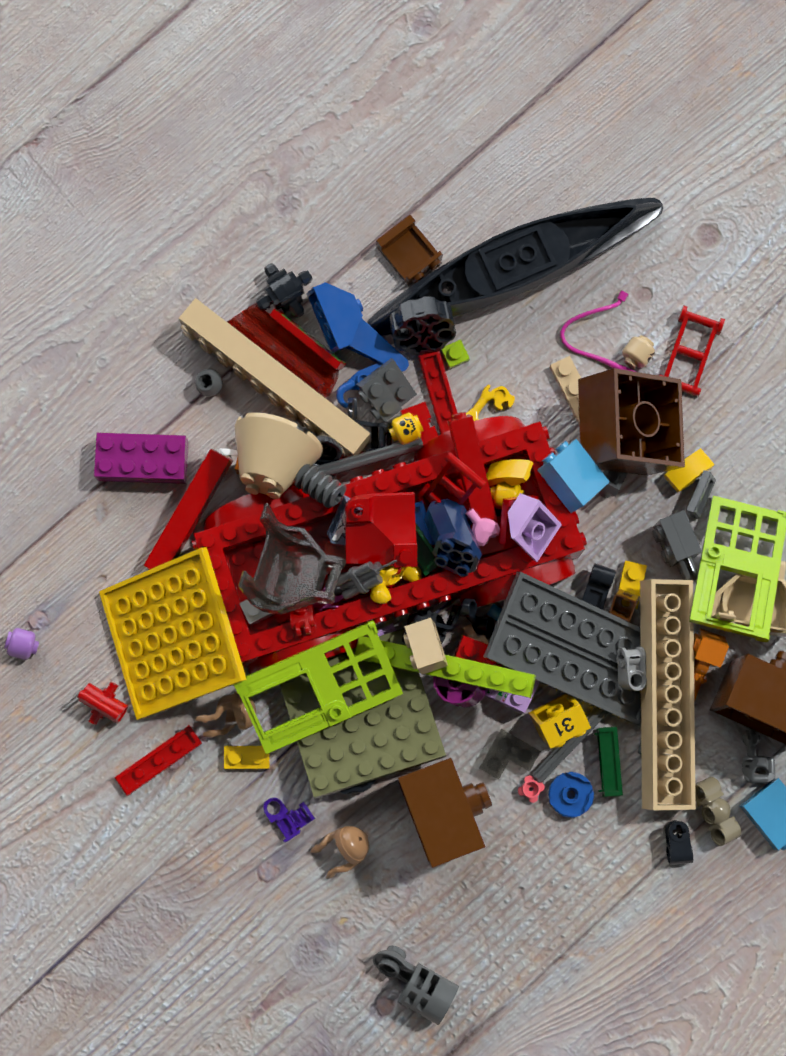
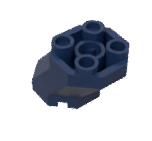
(453, 538)

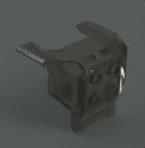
(289, 570)

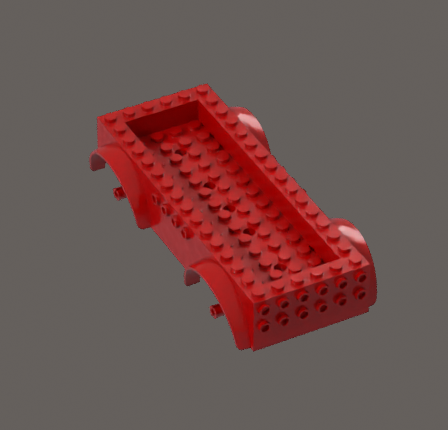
(237, 526)

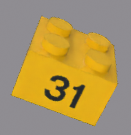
(560, 720)

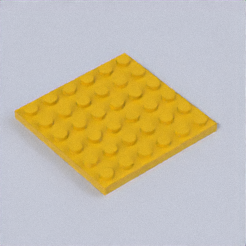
(172, 634)

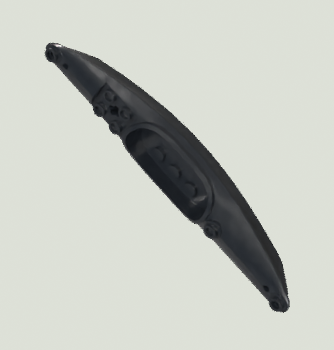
(526, 257)

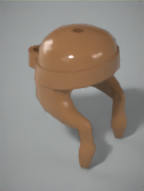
(235, 715)
(352, 844)

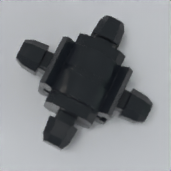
(284, 290)

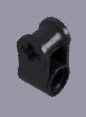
(678, 847)

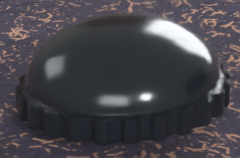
(331, 449)

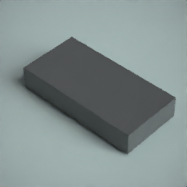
(701, 494)

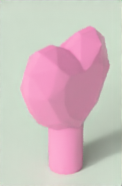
(482, 527)

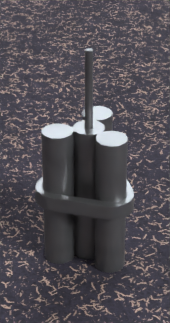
(361, 579)

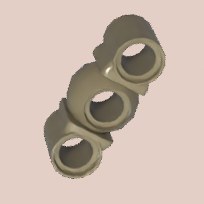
(716, 811)

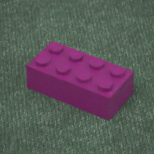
(141, 458)

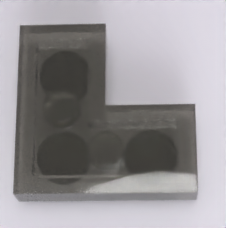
(506, 749)

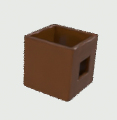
(617, 606)

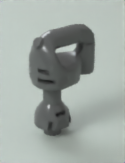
(752, 761)

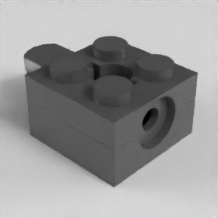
(678, 543)

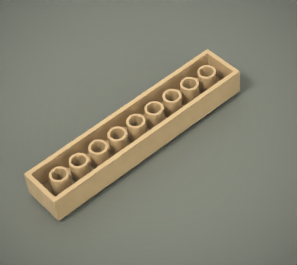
(272, 378)
(668, 695)

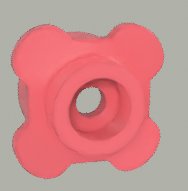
(537, 788)

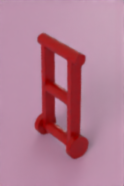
(716, 329)
(453, 461)

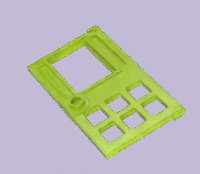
(741, 562)
(324, 684)

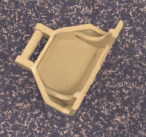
(735, 601)

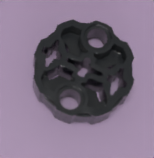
(422, 326)

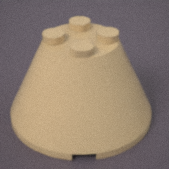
(272, 452)

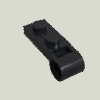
(598, 585)

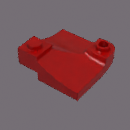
(381, 530)

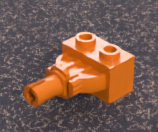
(708, 650)

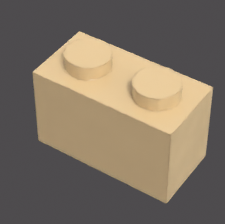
(425, 646)

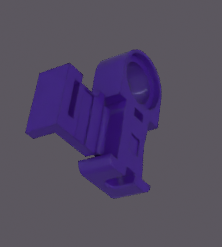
(289, 823)

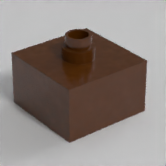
(632, 421)
(755, 695)
(444, 811)

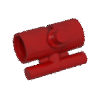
(103, 703)

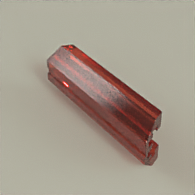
(286, 349)

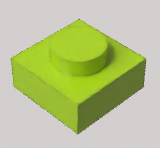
(455, 354)

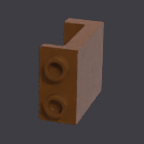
(409, 251)

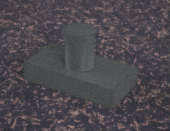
(616, 480)

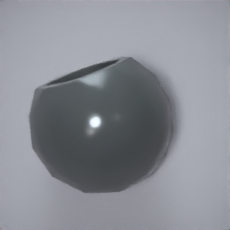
(209, 382)

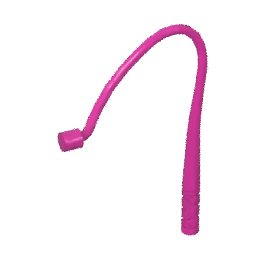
(621, 298)

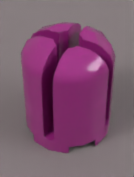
(463, 696)

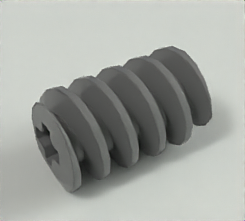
(319, 486)

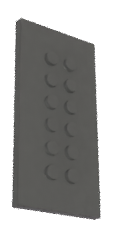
(565, 645)

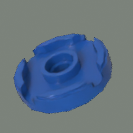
(583, 794)

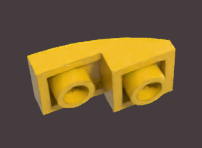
(694, 467)
(510, 471)

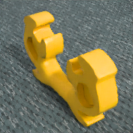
(499, 395)

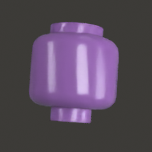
(21, 643)

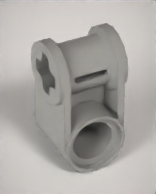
(631, 667)

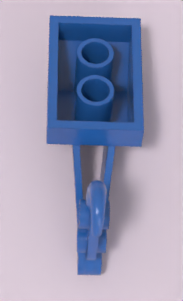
(343, 328)

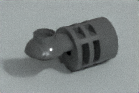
(418, 982)

